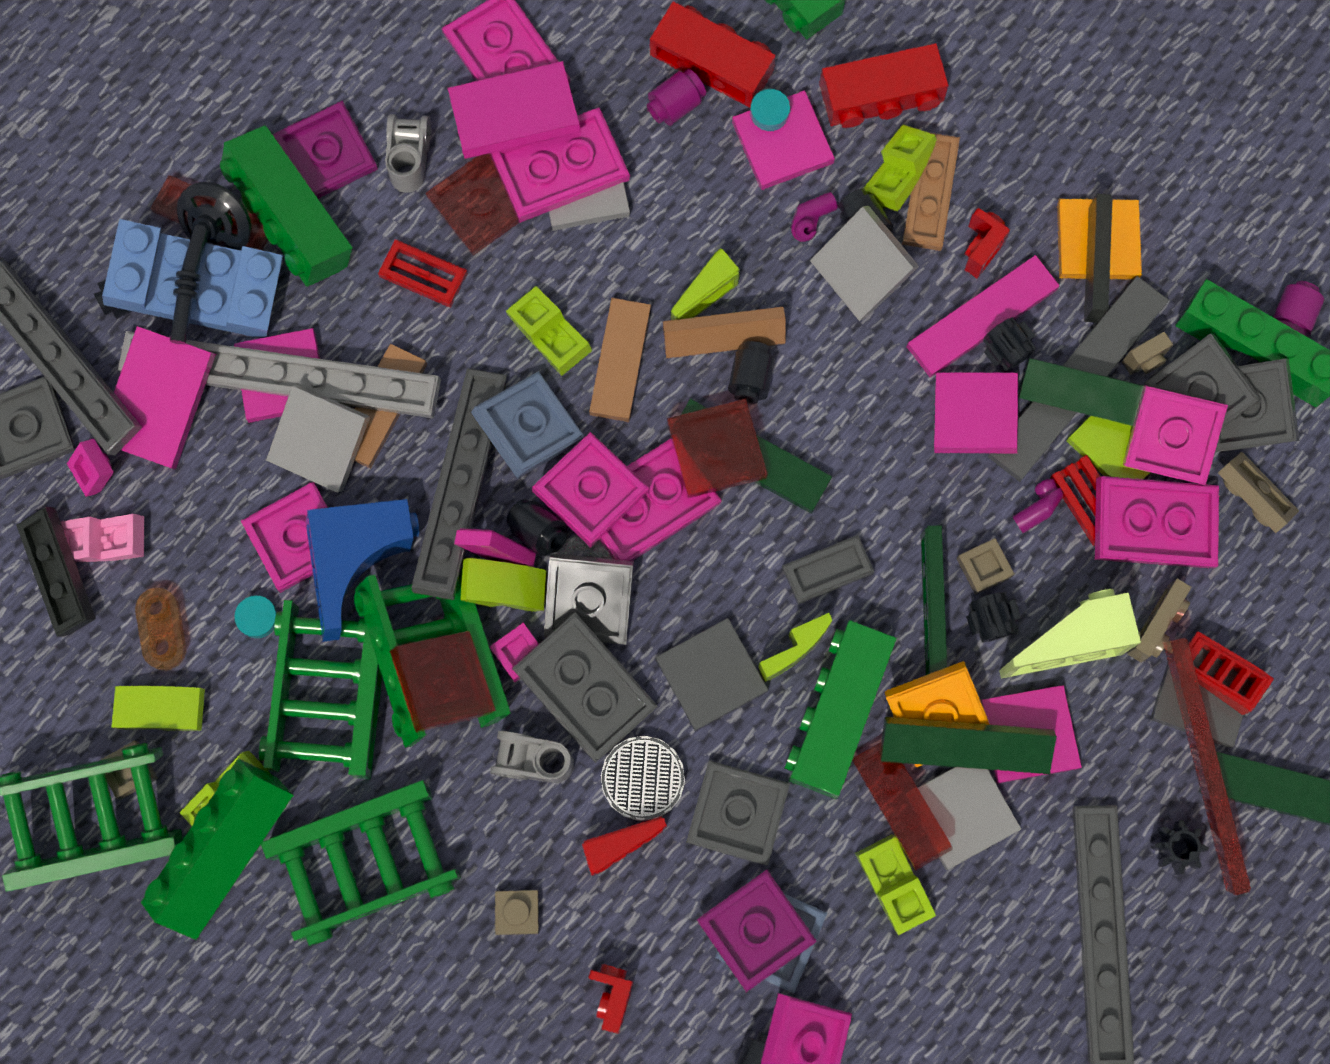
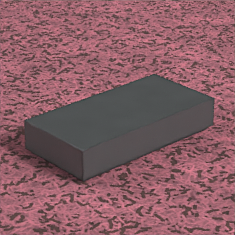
(828, 569)

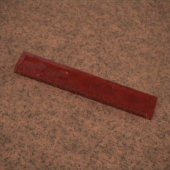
(1207, 766)

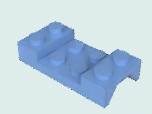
(233, 287)

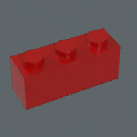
(713, 53)
(883, 86)

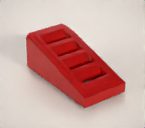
(1245, 670)
(612, 847)

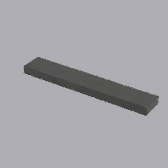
(1097, 355)
(64, 364)
(457, 489)
(1103, 935)

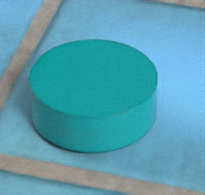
(770, 109)
(255, 616)

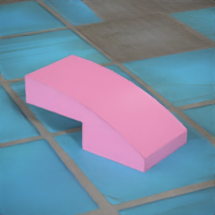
(105, 538)

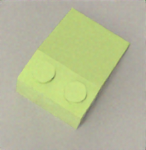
(1094, 631)

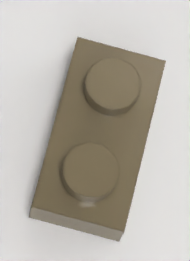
(1264, 498)
(1169, 608)

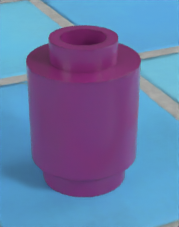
(675, 97)
(1300, 306)

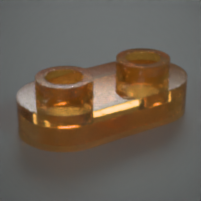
(160, 627)

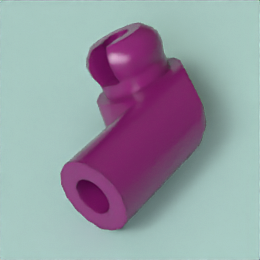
(807, 216)
(1043, 508)

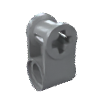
(407, 145)
(528, 758)

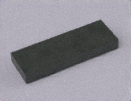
(1098, 258)
(55, 571)

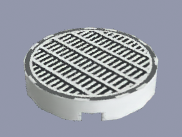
(642, 778)

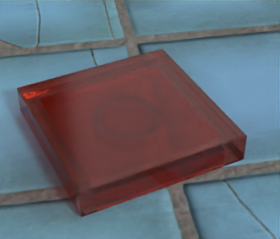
(475, 203)
(716, 448)
(442, 681)

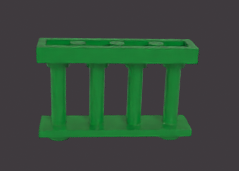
(458, 618)
(359, 713)
(330, 835)
(71, 857)

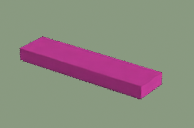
(972, 321)

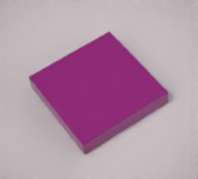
(327, 149)
(756, 931)

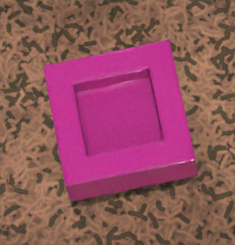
(90, 467)
(513, 648)

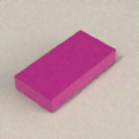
(494, 546)

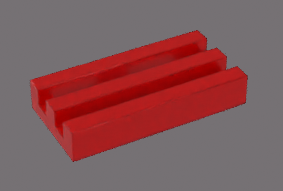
(452, 287)
(1072, 471)

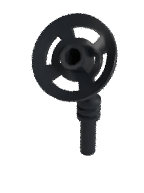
(206, 227)

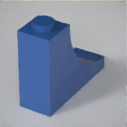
(346, 544)

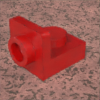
(981, 249)
(613, 1005)

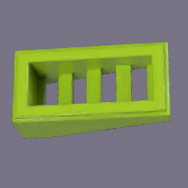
(711, 284)

